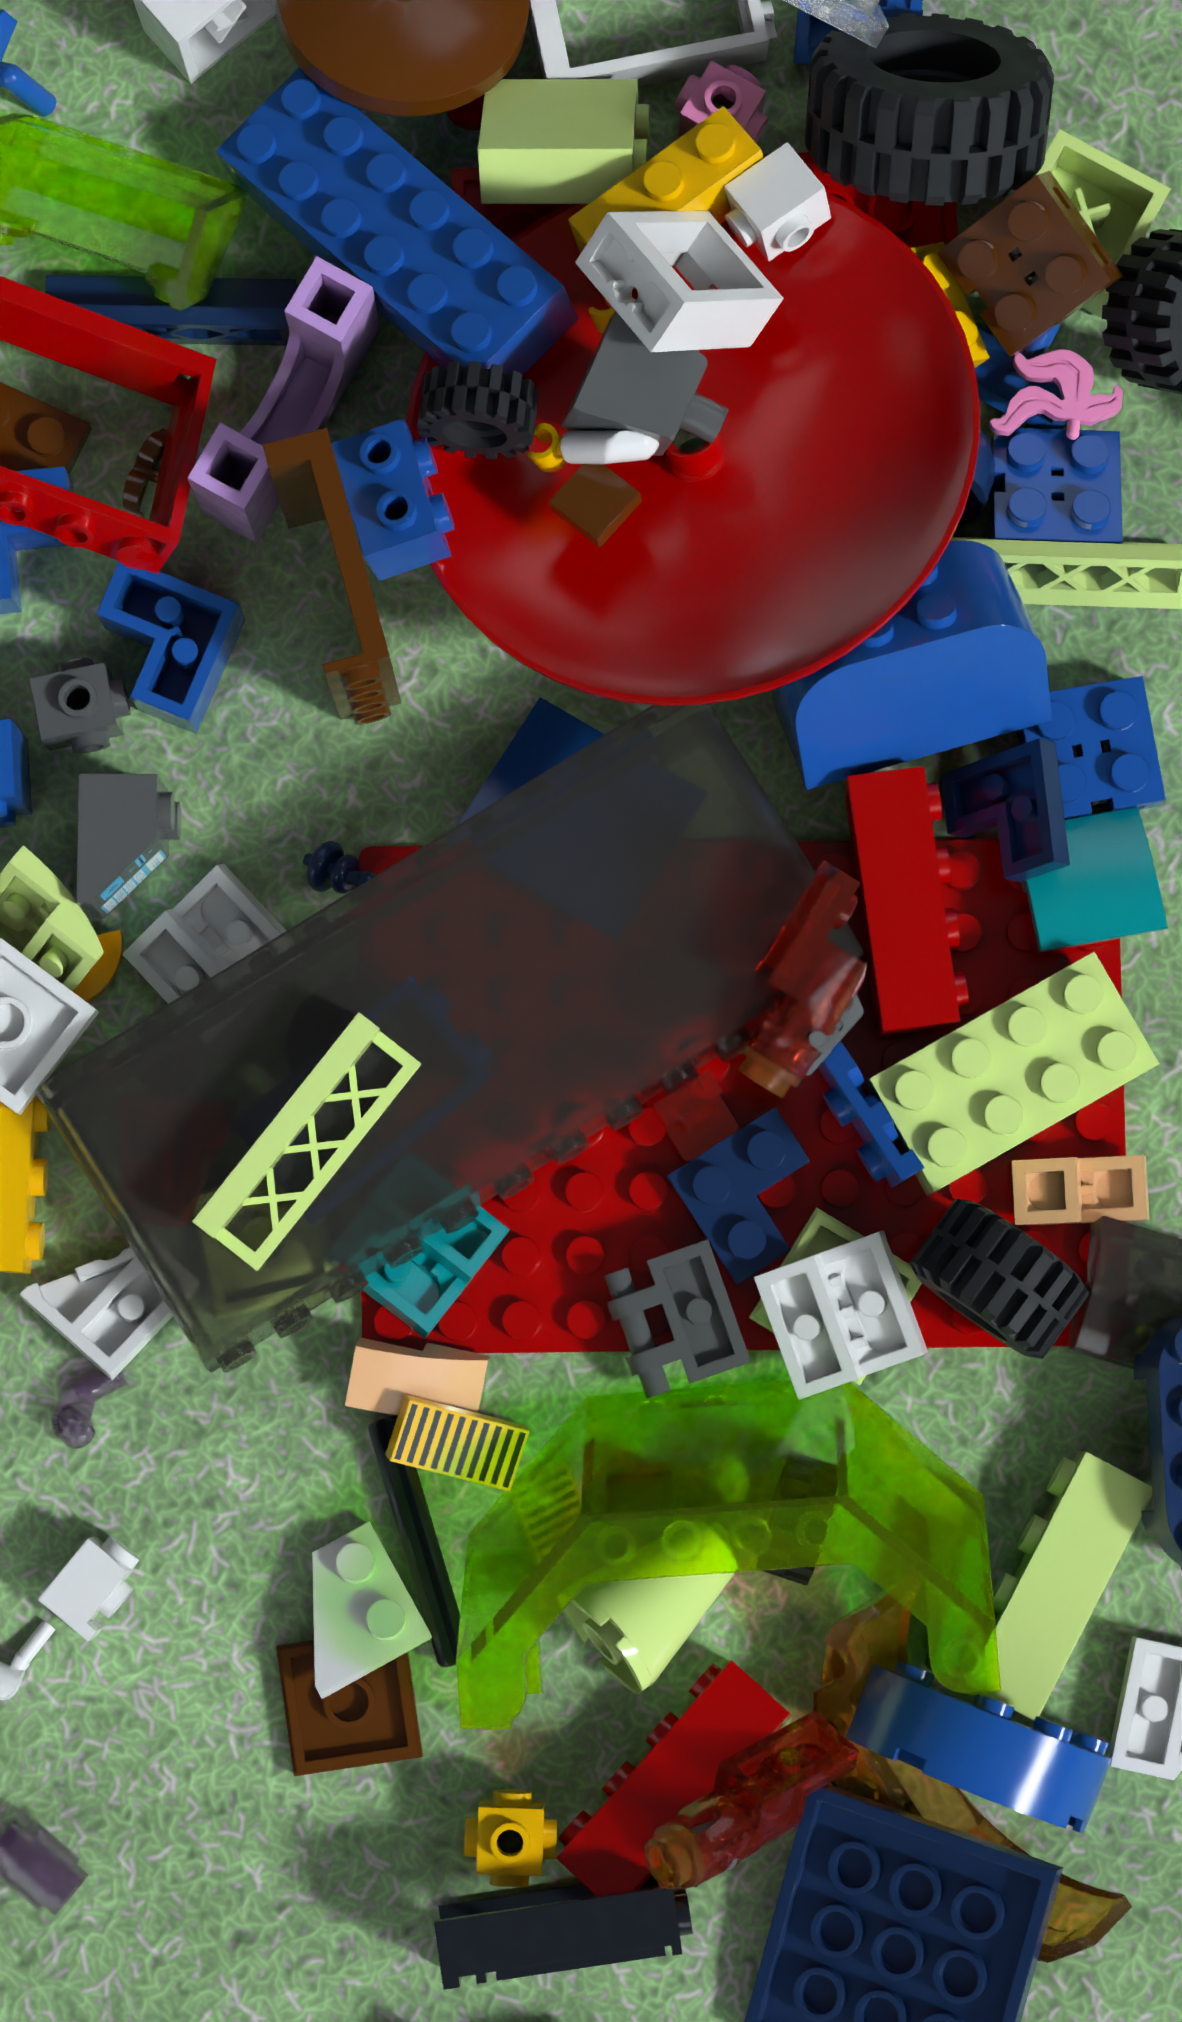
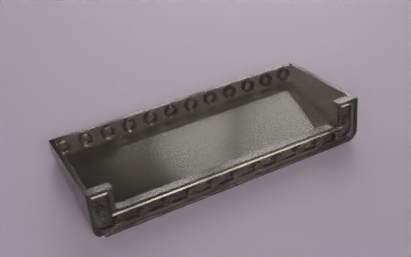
(532, 963)

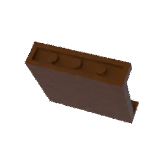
(313, 491)

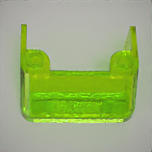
(116, 205)

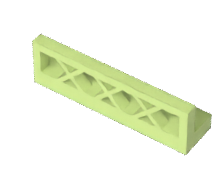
(1076, 575)
(289, 1124)

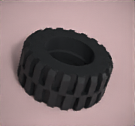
(930, 111)

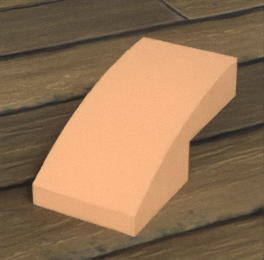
(1080, 1190)
(438, 1373)

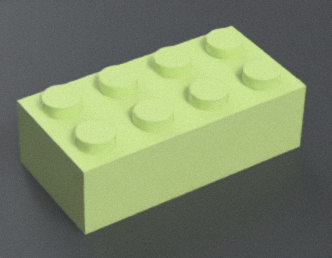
(1012, 1072)

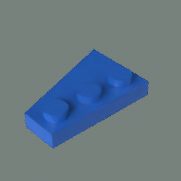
(868, 1117)

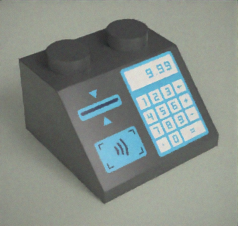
(121, 836)

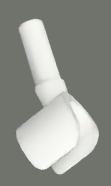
(12, 1674)

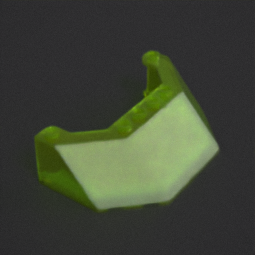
(722, 1488)

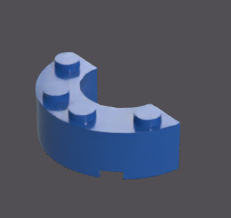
(979, 1748)

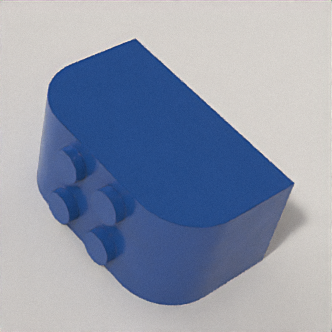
(932, 679)

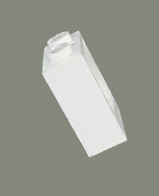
(668, 315)

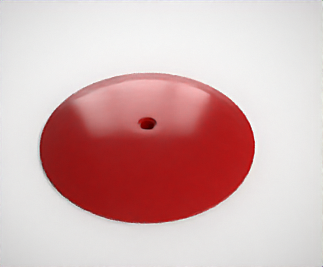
(755, 550)

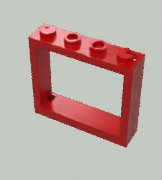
(129, 360)

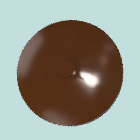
(404, 52)

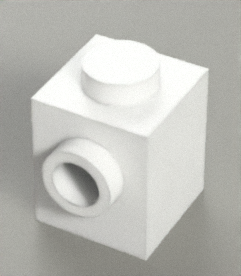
(776, 203)

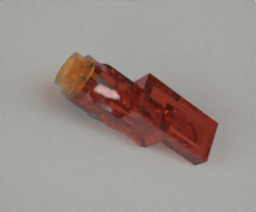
(816, 986)
(752, 1802)

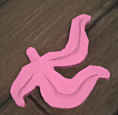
(1074, 379)

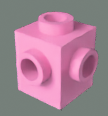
(729, 87)

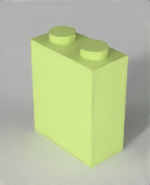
(560, 139)

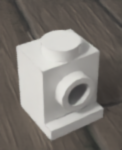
(91, 1584)

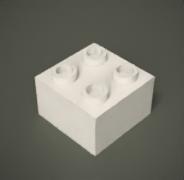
(201, 31)

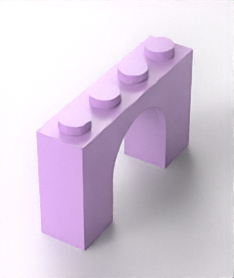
(329, 335)

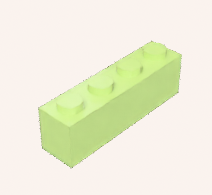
(1062, 1575)

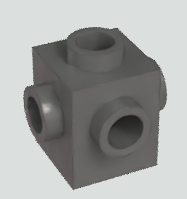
(61, 692)

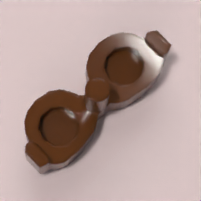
(143, 471)

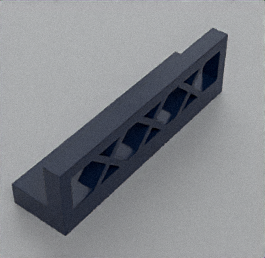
(231, 314)

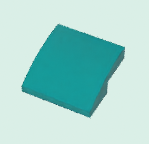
(1104, 891)
(436, 1277)

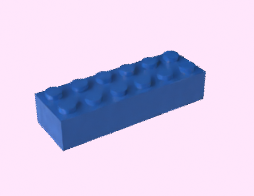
(398, 227)

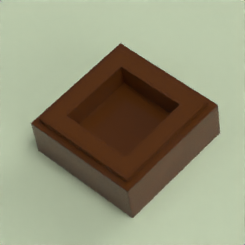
(595, 502)

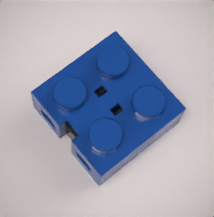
(1056, 486)
(1114, 749)

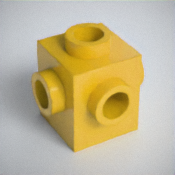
(514, 1812)

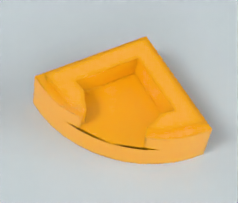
(104, 969)

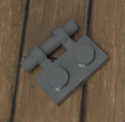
(696, 1312)

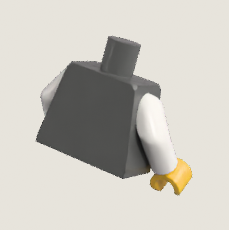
(630, 402)

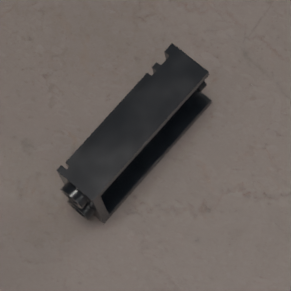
(558, 1931)

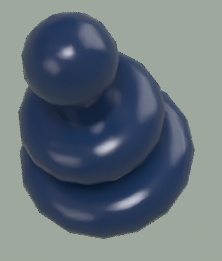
(333, 869)

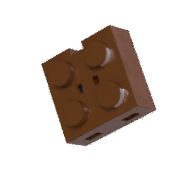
(1023, 237)

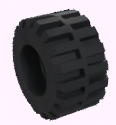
(1147, 313)
(999, 1278)

